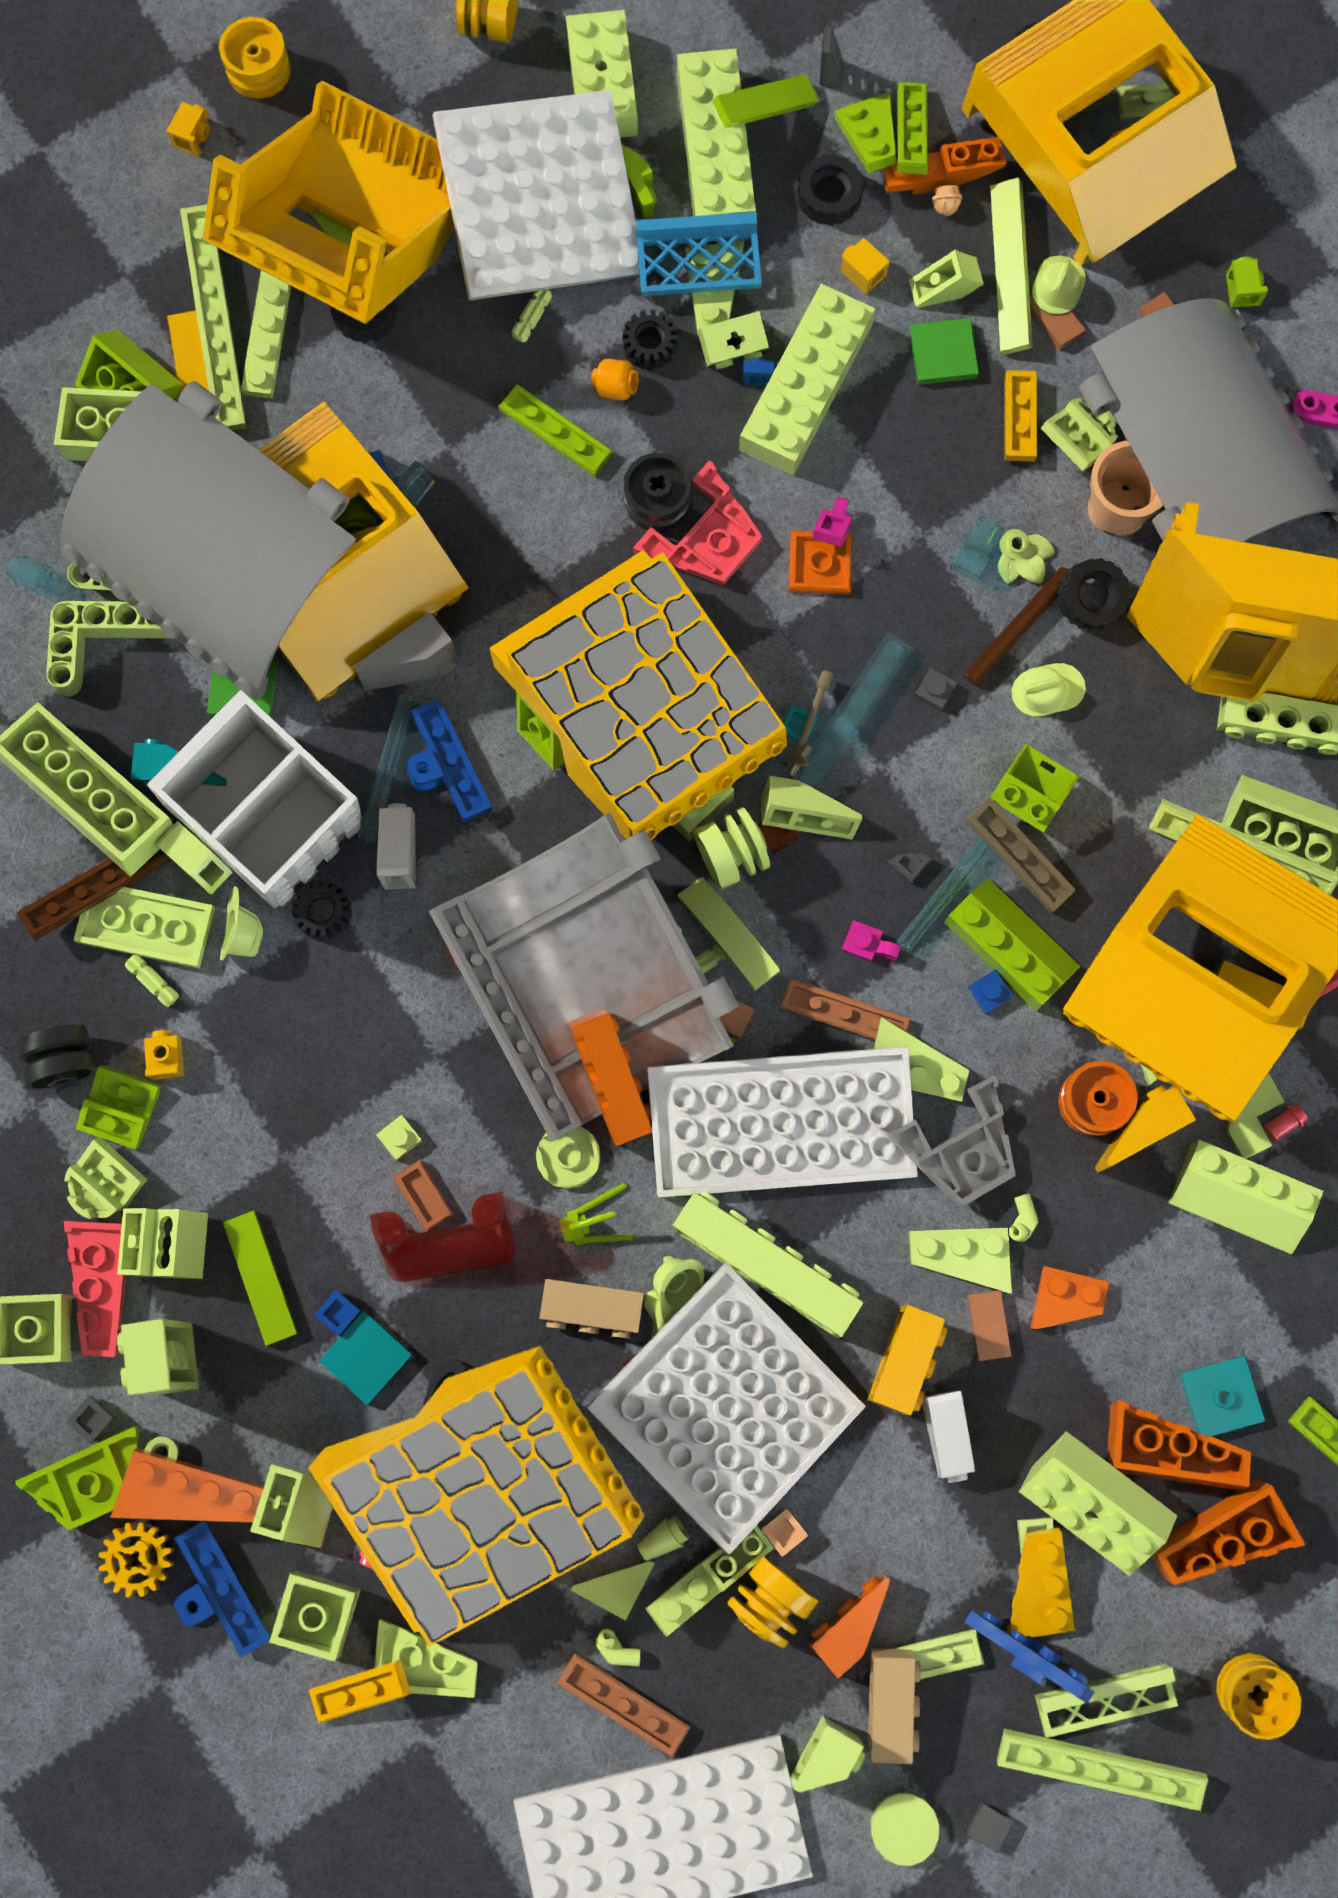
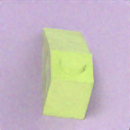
(802, 808)

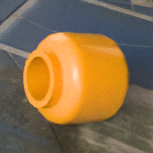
(615, 379)

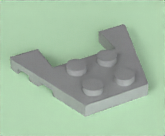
(970, 1160)

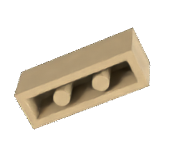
(591, 1308)
(893, 1706)

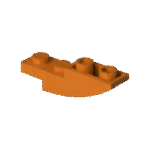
(951, 166)

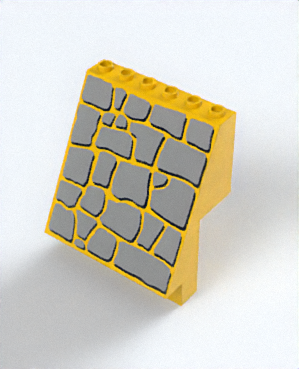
(641, 695)
(479, 1494)

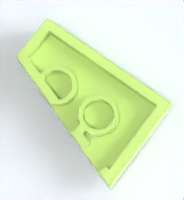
(427, 1669)

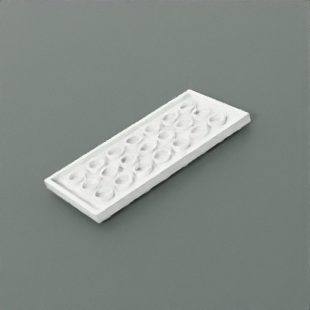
(780, 1121)
(669, 1829)

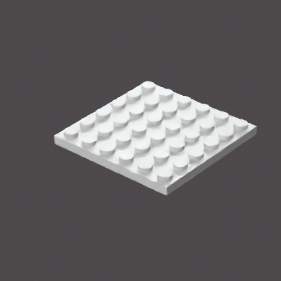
(538, 194)
(725, 1408)

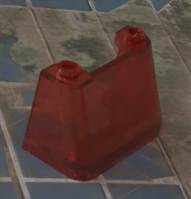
(450, 1250)

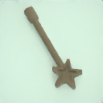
(798, 753)

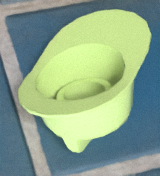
(1058, 285)
(1048, 689)
(242, 929)
(676, 1284)

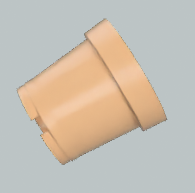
(1111, 506)

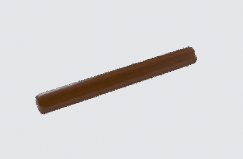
(1015, 629)

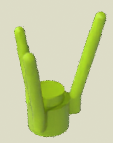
(576, 1227)

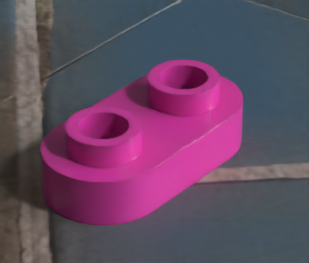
(1322, 411)

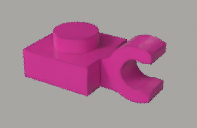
(833, 525)
(865, 941)

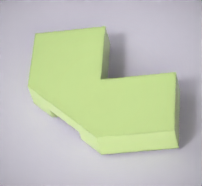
(1246, 1131)

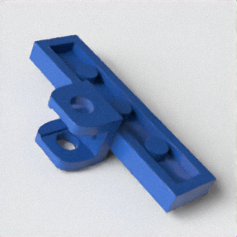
(445, 763)
(218, 1591)
(1031, 1656)

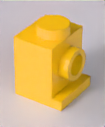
(189, 128)
(171, 1064)

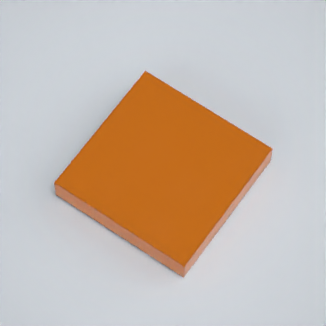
(819, 565)

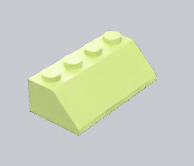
(1285, 821)
(1245, 1196)

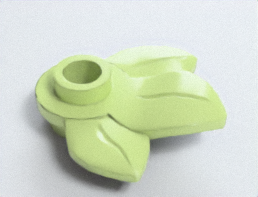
(1026, 560)

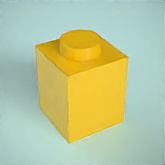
(864, 265)

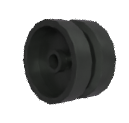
(657, 492)
(55, 1057)

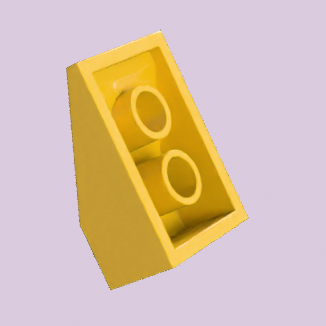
(1157, 1117)

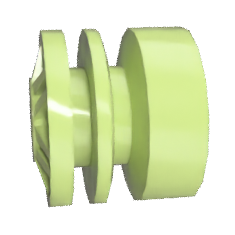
(732, 848)

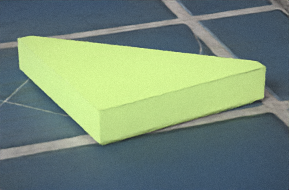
(616, 1590)

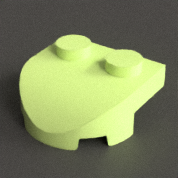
(1081, 433)
(102, 1181)

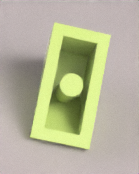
(946, 280)

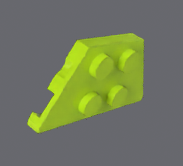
(85, 1482)

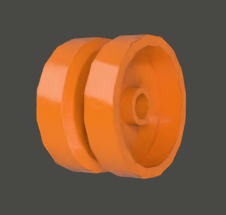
(1115, 1090)

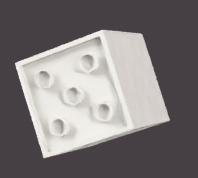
(277, 806)

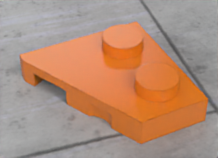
(1067, 1298)

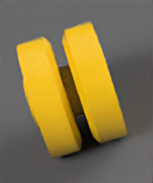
(255, 57)

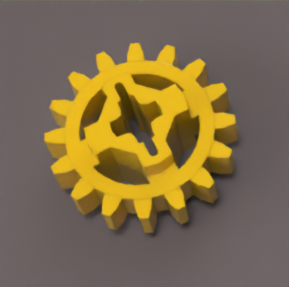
(123, 1552)

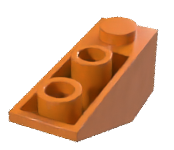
(848, 1635)

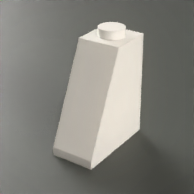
(396, 847)
(949, 1435)

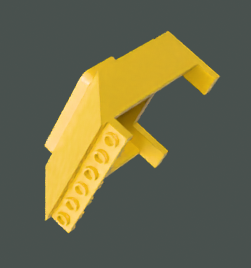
(1067, 66)
(354, 169)
(380, 580)
(1215, 586)
(1179, 1014)

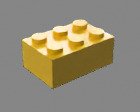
(908, 1360)

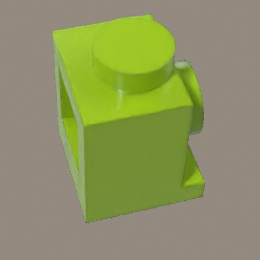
(1245, 283)

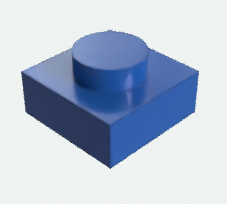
(757, 372)
(990, 992)
(337, 1313)

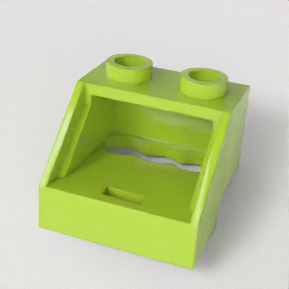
(1032, 789)

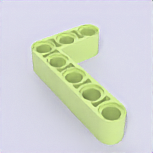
(84, 627)

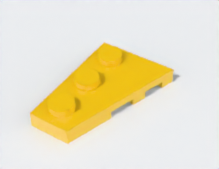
(1042, 1591)

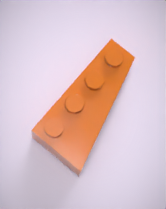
(610, 1076)
(1160, 1449)
(183, 1491)
(1228, 1534)

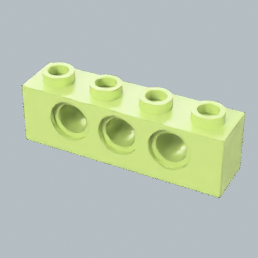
(1298, 712)

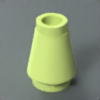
(664, 1538)

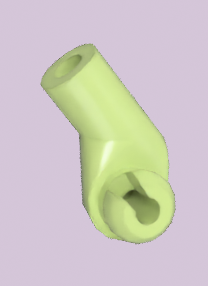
(1026, 1221)
(652, 1305)
(613, 1650)

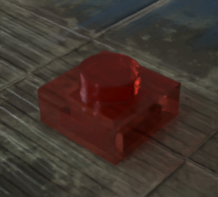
(776, 837)

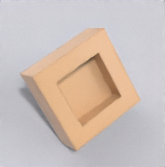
(784, 1532)

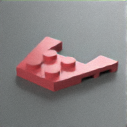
(716, 542)

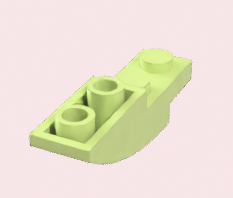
(706, 1581)

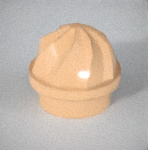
(947, 199)

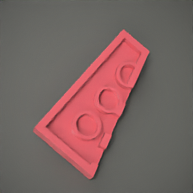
(97, 1286)

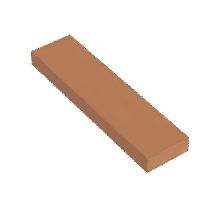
(838, 1010)
(623, 1705)

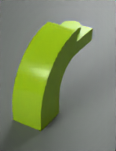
(640, 182)

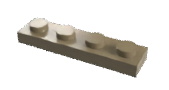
(1020, 854)

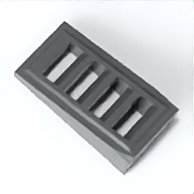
(831, 60)

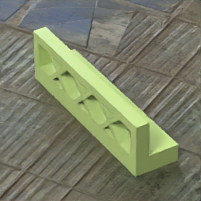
(1108, 1688)

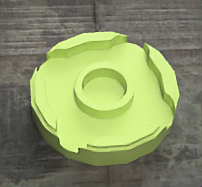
(569, 1159)
(904, 1828)

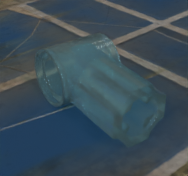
(976, 552)

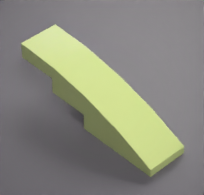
(728, 933)

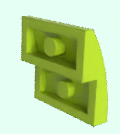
(118, 1107)

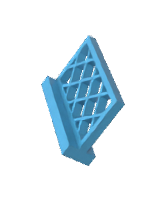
(693, 231)

